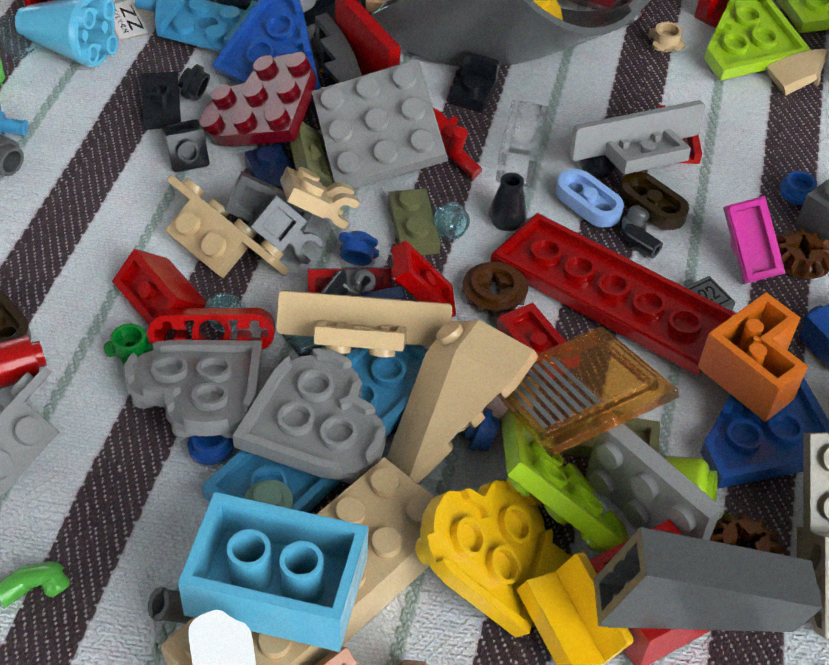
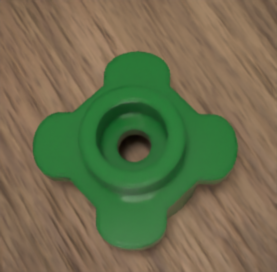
(127, 340)

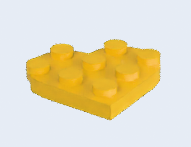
(485, 548)

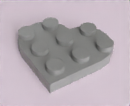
(199, 383)
(314, 419)

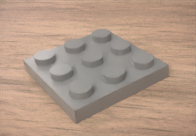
(379, 125)

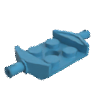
(187, 21)

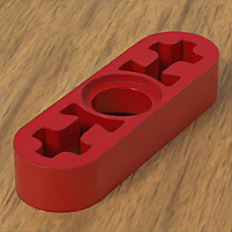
(180, 317)

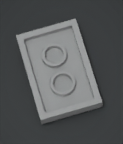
(648, 485)

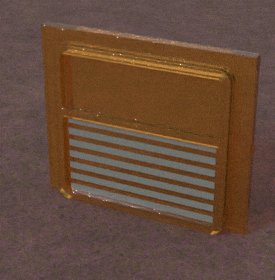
(585, 390)

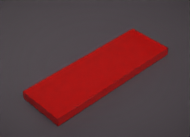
(613, 290)

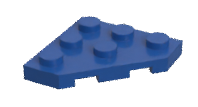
(271, 30)
(753, 450)

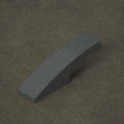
(335, 52)

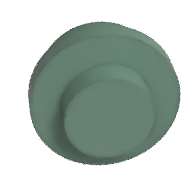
(271, 492)

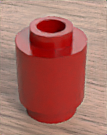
(18, 358)

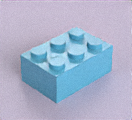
(275, 570)

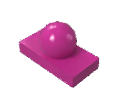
(754, 240)

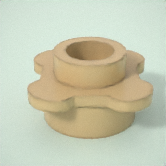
(667, 37)

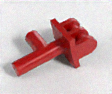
(454, 141)

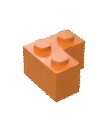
(752, 356)

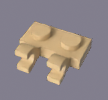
(306, 192)

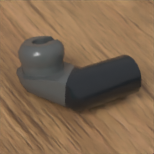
(635, 232)
(350, 282)

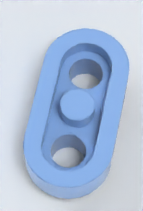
(589, 198)

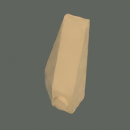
(454, 384)

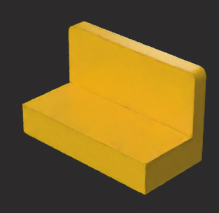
(566, 615)

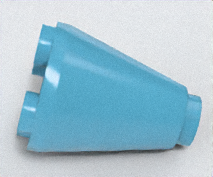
(71, 28)

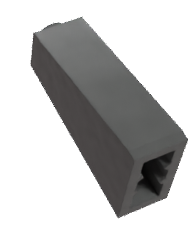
(703, 585)

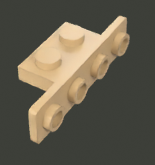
(211, 236)
(360, 321)

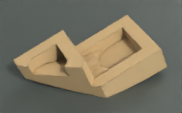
(798, 70)

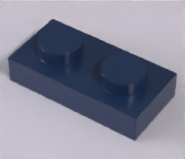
(267, 164)

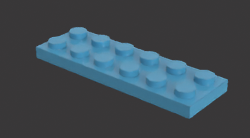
(385, 384)

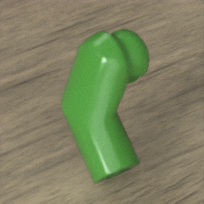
(30, 576)

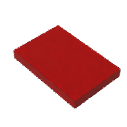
(367, 38)

